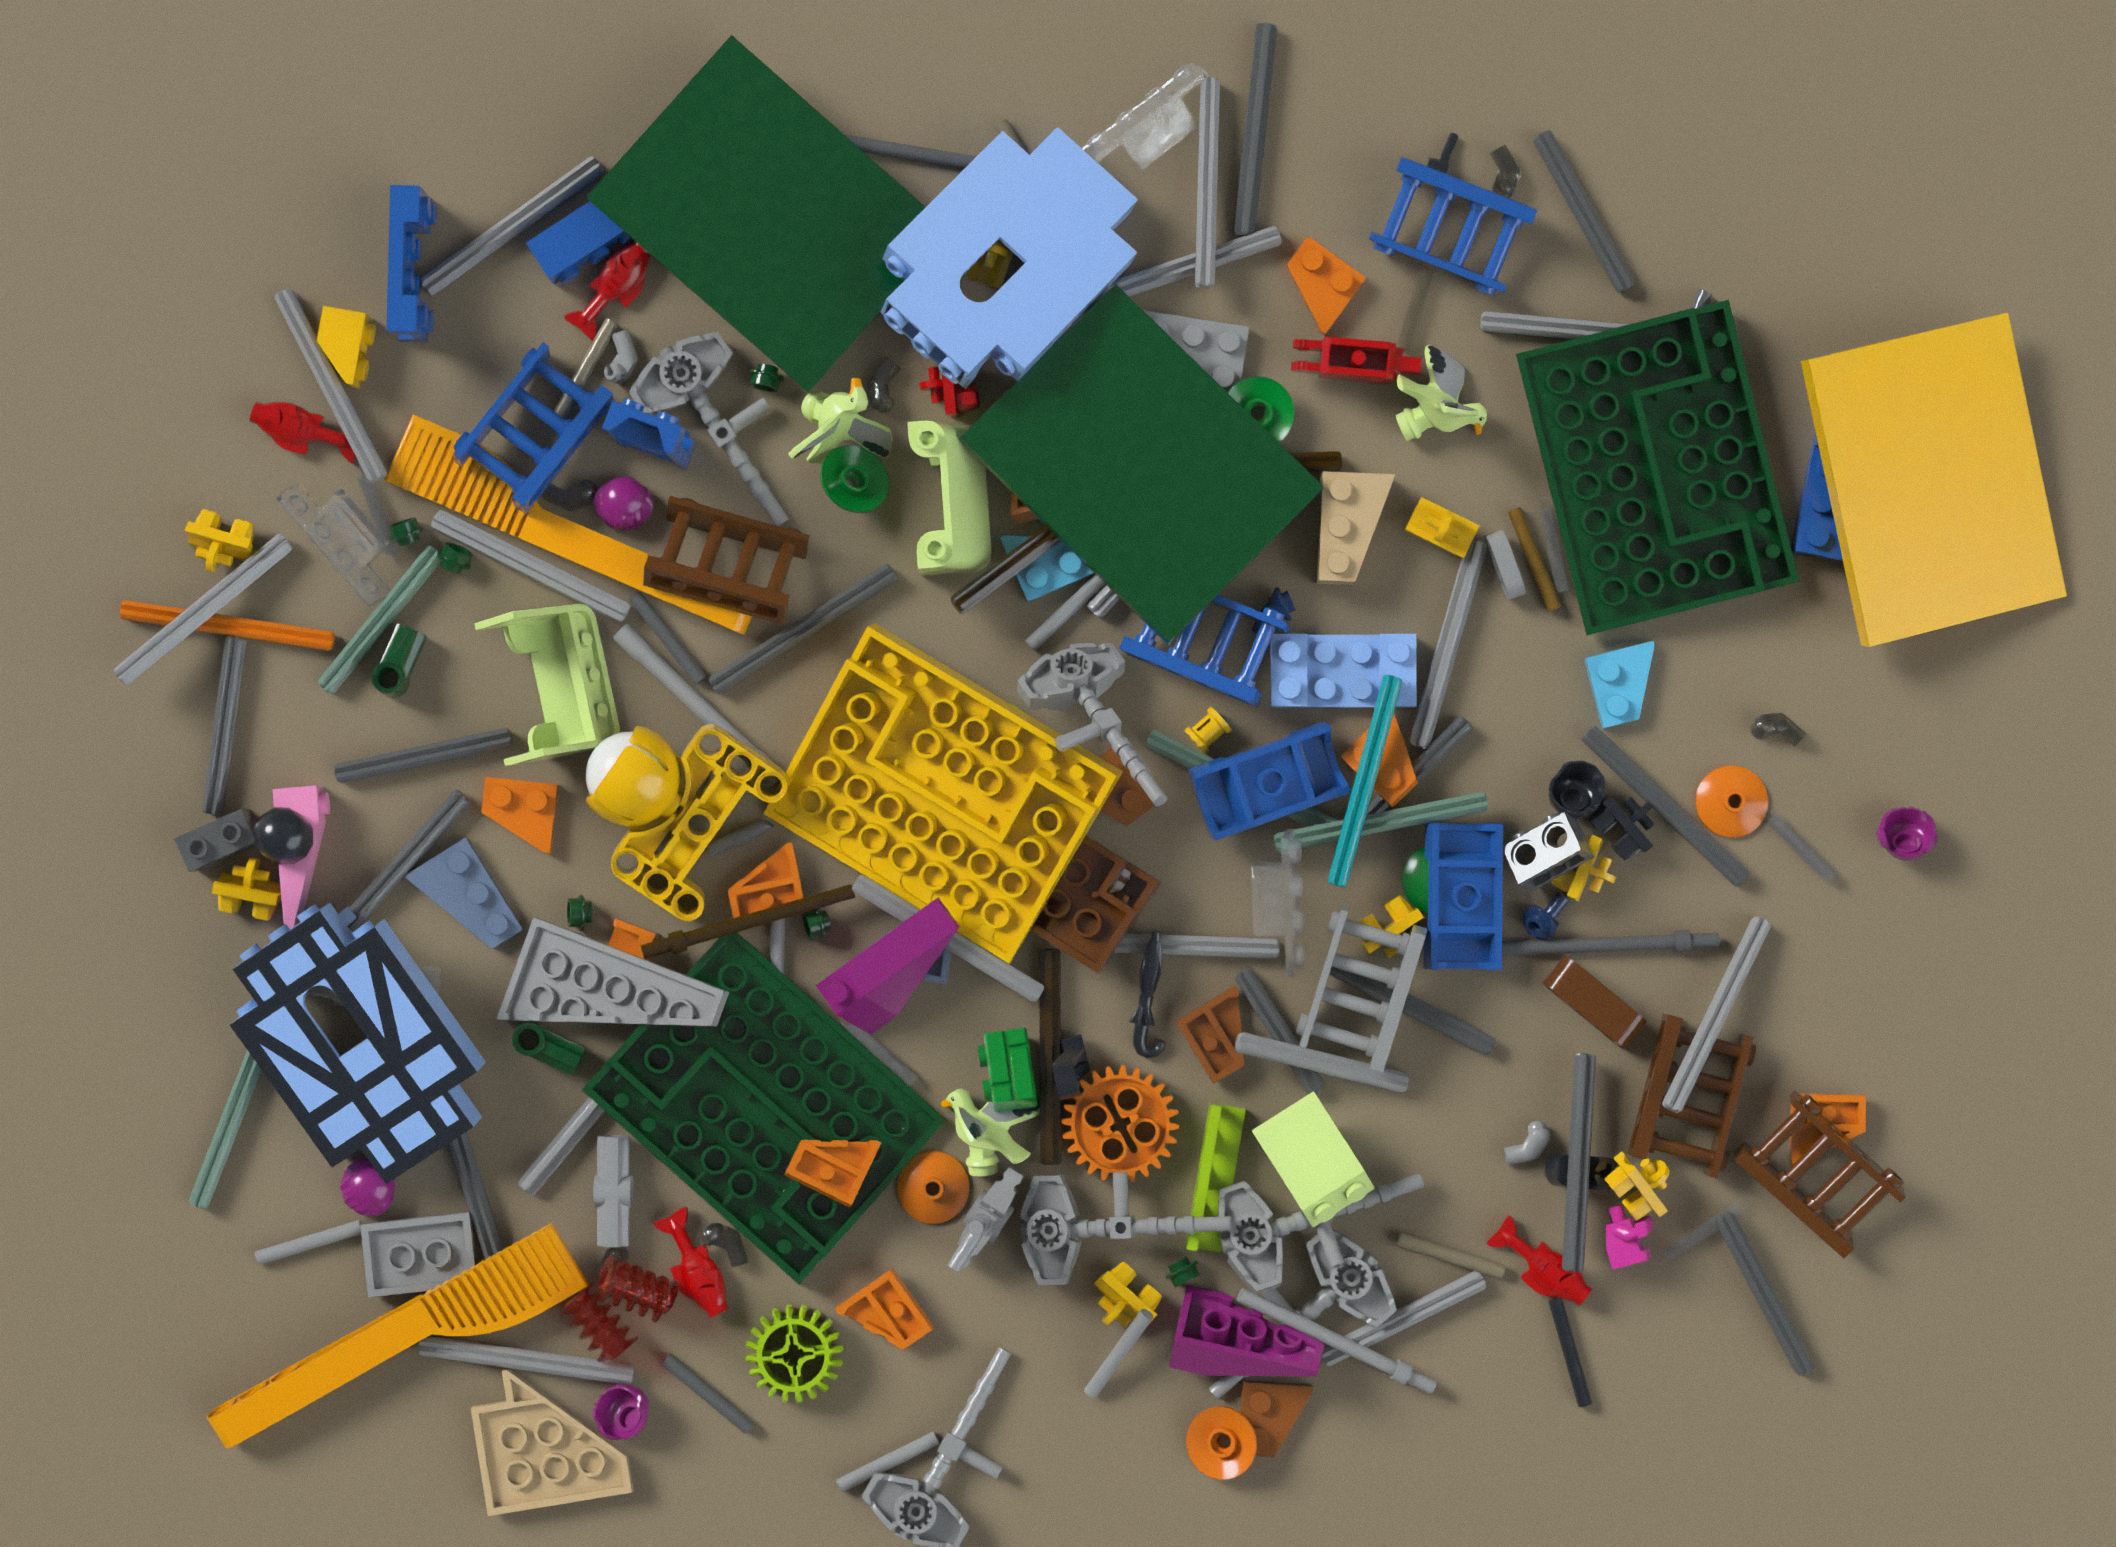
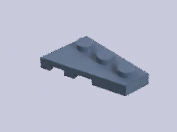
(468, 893)

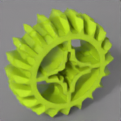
(776, 1355)

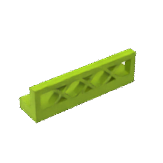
(1215, 1169)

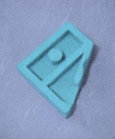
(1048, 572)
(1620, 682)

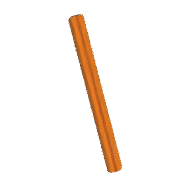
(233, 626)

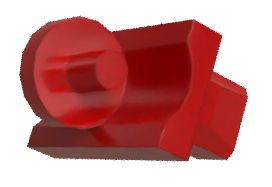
(955, 399)

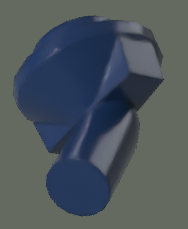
(1279, 602)
(1542, 922)

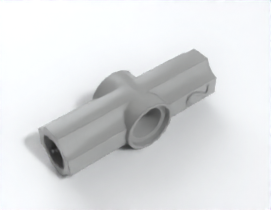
(613, 1190)

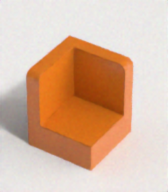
(630, 937)

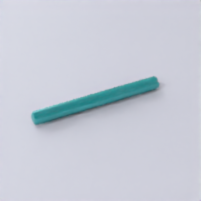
(1365, 781)

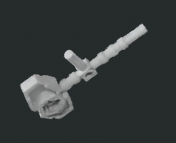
(681, 376)
(1081, 677)
(986, 1218)
(1053, 1227)
(1254, 1242)
(1356, 1285)
(915, 1507)

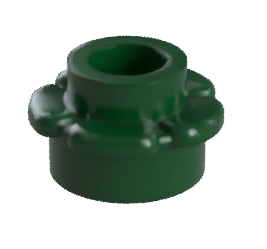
(766, 378)
(405, 531)
(455, 557)
(578, 912)
(816, 924)
(1182, 1271)

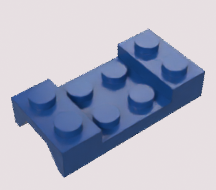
(408, 215)
(650, 434)
(1815, 524)
(1268, 781)
(1464, 896)

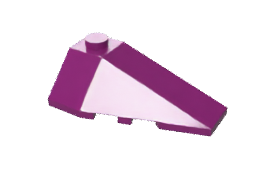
(885, 975)
(1229, 1340)

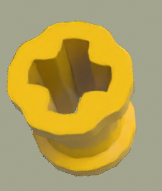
(1207, 730)

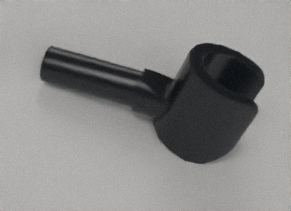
(1443, 163)

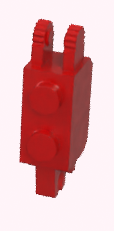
(1356, 360)

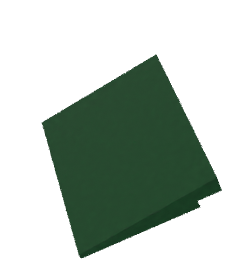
(762, 212)
(1141, 464)
(1657, 467)
(741, 1096)

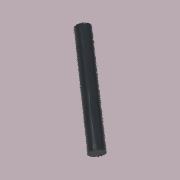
(1570, 1352)

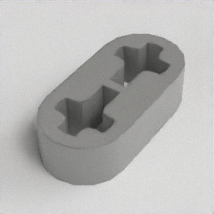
(1505, 565)

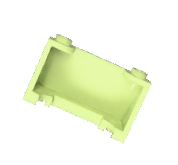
(966, 537)

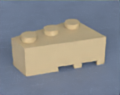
(1346, 522)

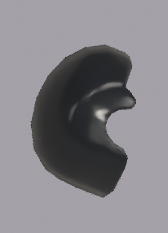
(1577, 789)
(283, 835)

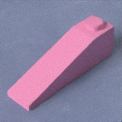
(297, 877)

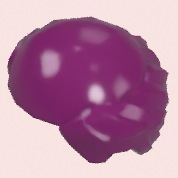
(623, 503)
(1907, 833)
(365, 1189)
(621, 1412)

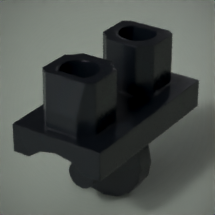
(1633, 839)

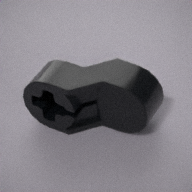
(1070, 1067)
(1600, 1167)

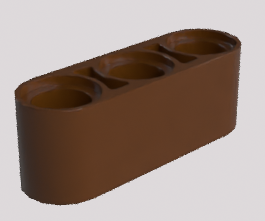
(1594, 1002)

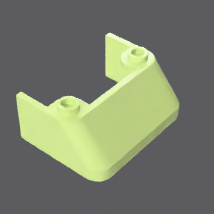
(568, 676)

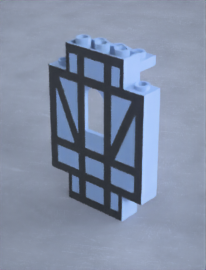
(395, 1089)

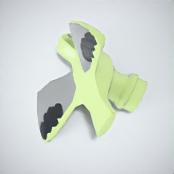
(1438, 399)
(840, 421)
(987, 1132)

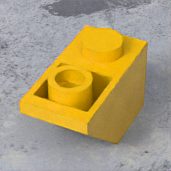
(345, 341)

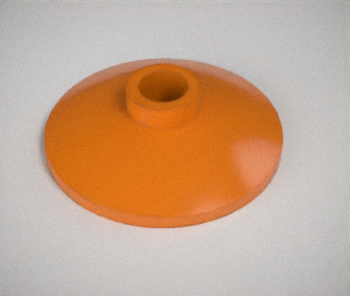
(1713, 804)
(938, 1168)
(1207, 1450)

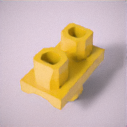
(992, 266)
(1442, 527)
(217, 545)
(1574, 882)
(250, 885)
(1402, 916)
(1650, 1176)
(1123, 1300)

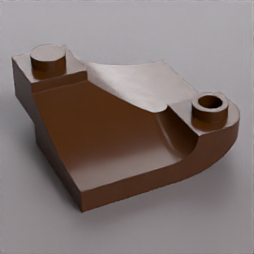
(1094, 904)

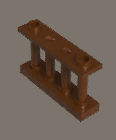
(717, 590)
(1663, 1070)
(1811, 1208)

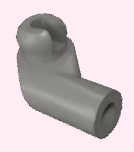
(625, 360)
(1532, 1146)

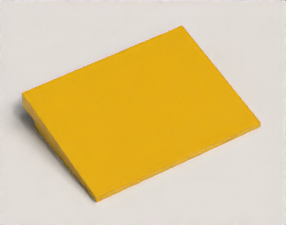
(1934, 479)
(941, 791)

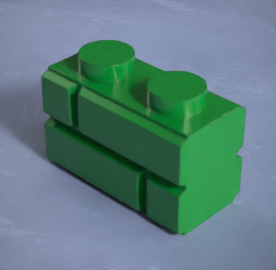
(1009, 1070)

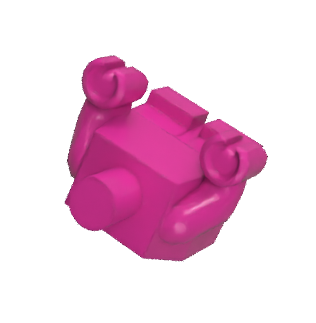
(1624, 1240)

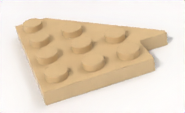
(541, 1453)

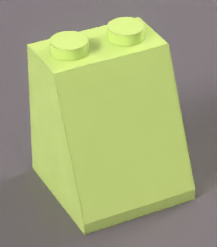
(1313, 1159)

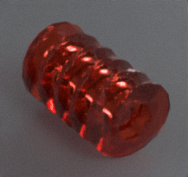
(636, 1288)
(598, 1325)

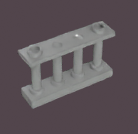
(1396, 979)

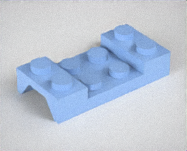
(1340, 669)

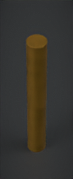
(1534, 559)

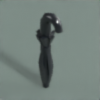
(1143, 1017)

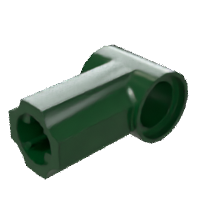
(399, 656)
(552, 1048)

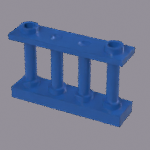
(1480, 203)
(547, 460)
(1210, 672)

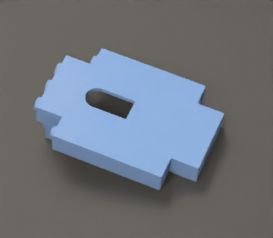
(1052, 213)

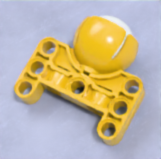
(640, 784)

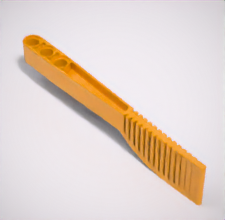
(428, 469)
(478, 1301)

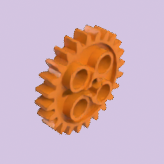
(1150, 1108)

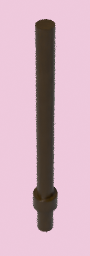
(680, 941)

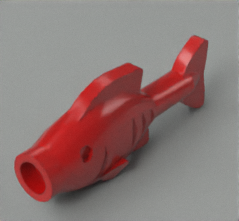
(620, 279)
(295, 427)
(1545, 1266)
(697, 1273)

